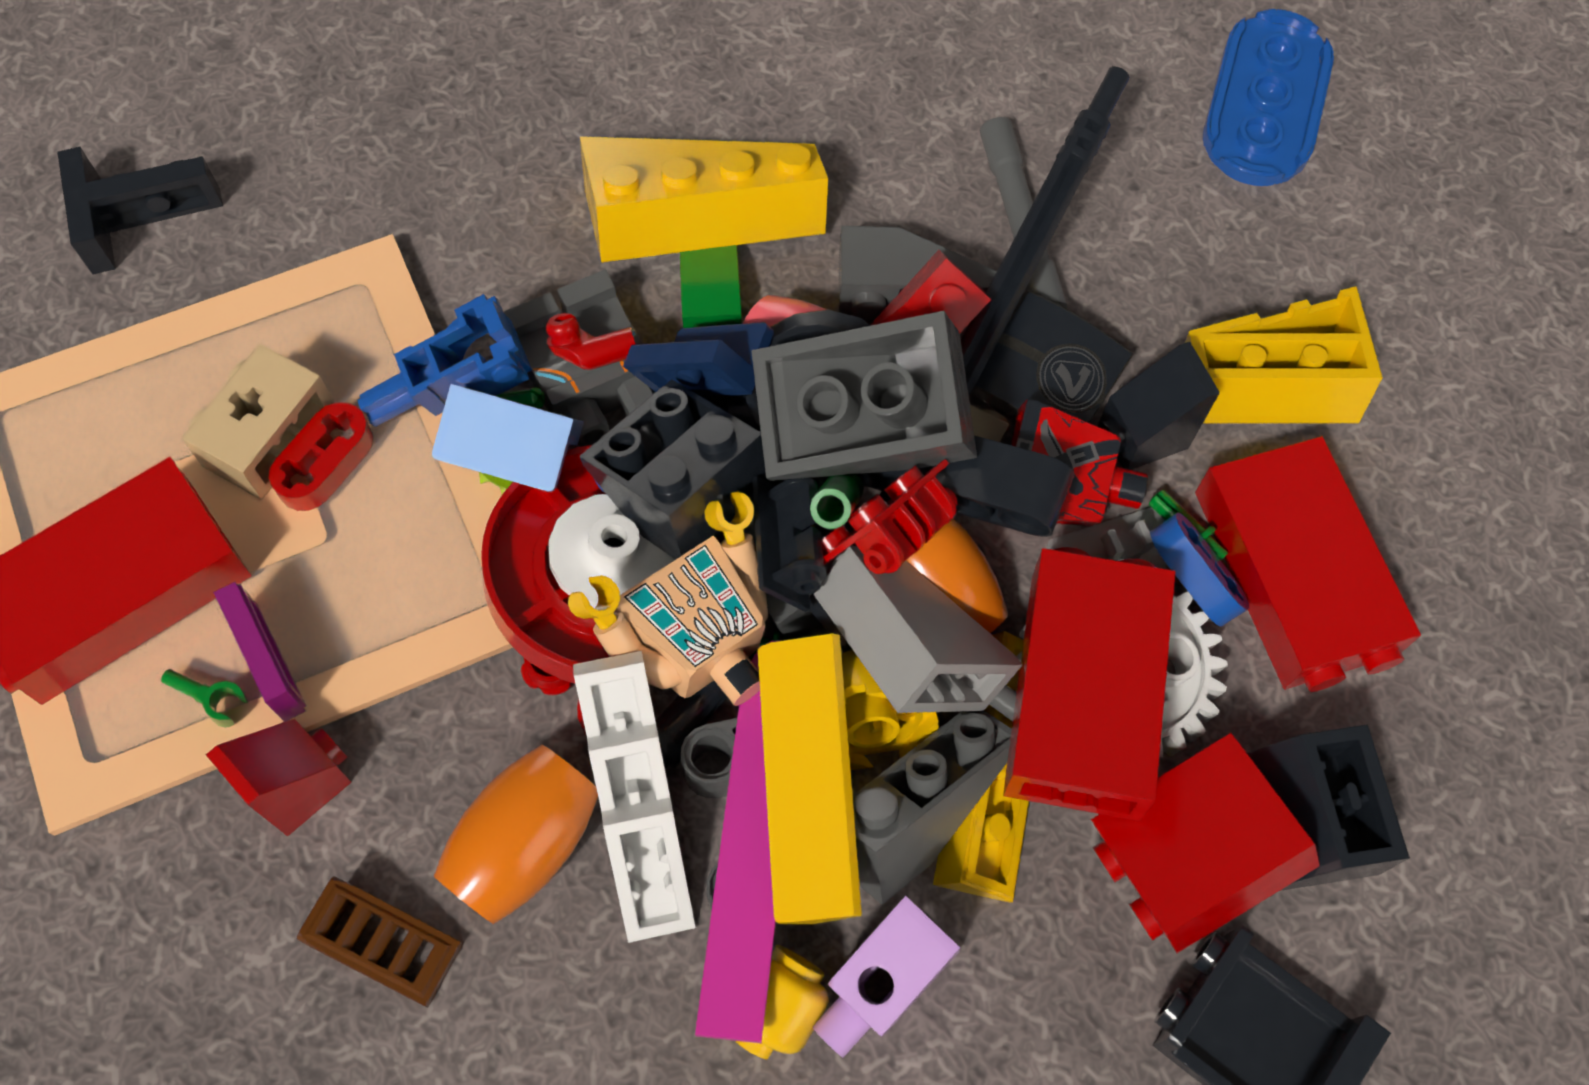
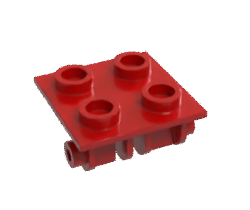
(896, 528)

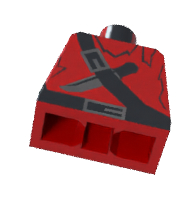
(1091, 456)

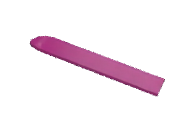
(742, 907)

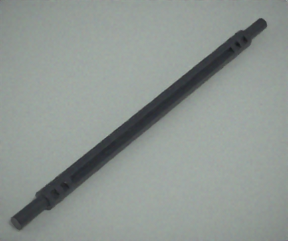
(1039, 227)

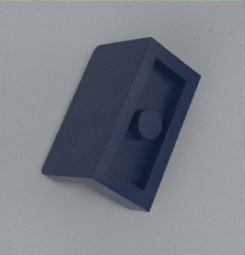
(702, 359)

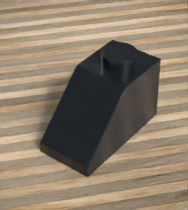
(1160, 408)

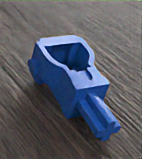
(430, 368)

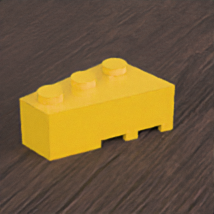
(1292, 365)

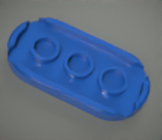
(1268, 98)

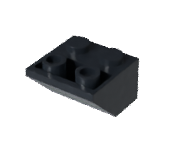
(672, 462)
(1340, 801)

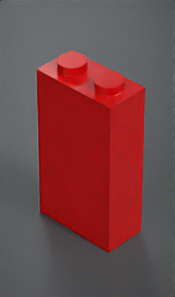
(1307, 565)
(108, 580)
(1091, 684)

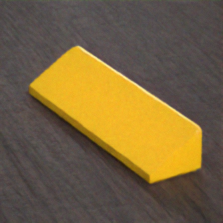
(808, 781)
(988, 844)

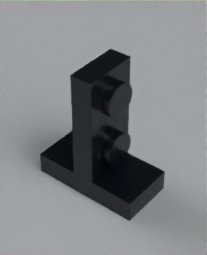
(128, 201)

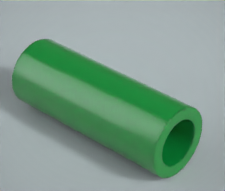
(834, 512)

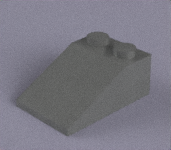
(865, 400)

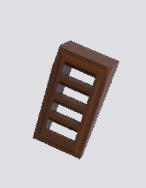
(329, 911)

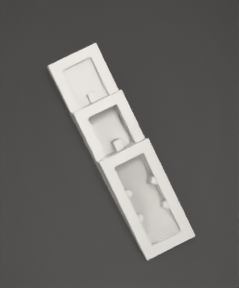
(634, 796)

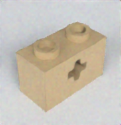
(255, 418)

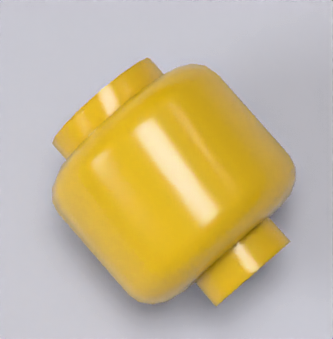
(792, 1005)

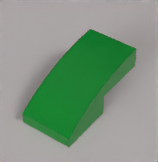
(710, 287)

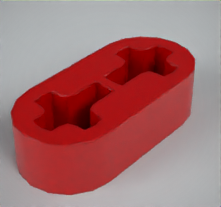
(318, 454)

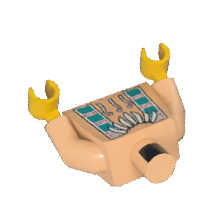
(693, 615)

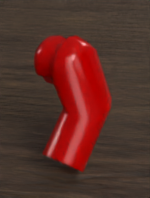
(583, 348)

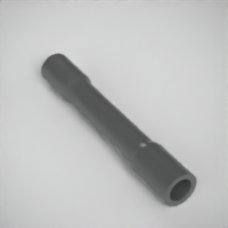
(1006, 165)

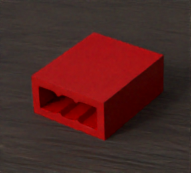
(1206, 846)

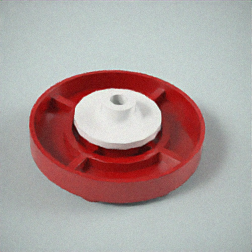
(546, 548)

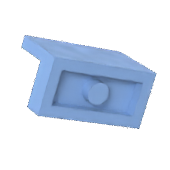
(504, 438)

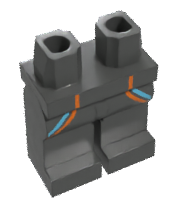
(566, 387)

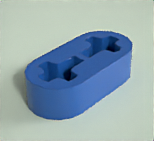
(1199, 569)

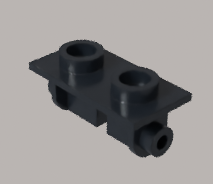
(787, 555)

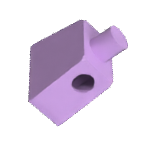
(913, 955)

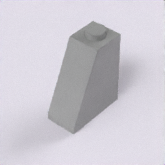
(914, 638)

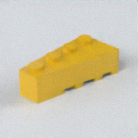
(699, 194)

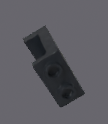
(1261, 1024)

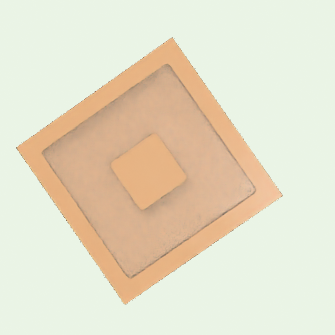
(357, 592)

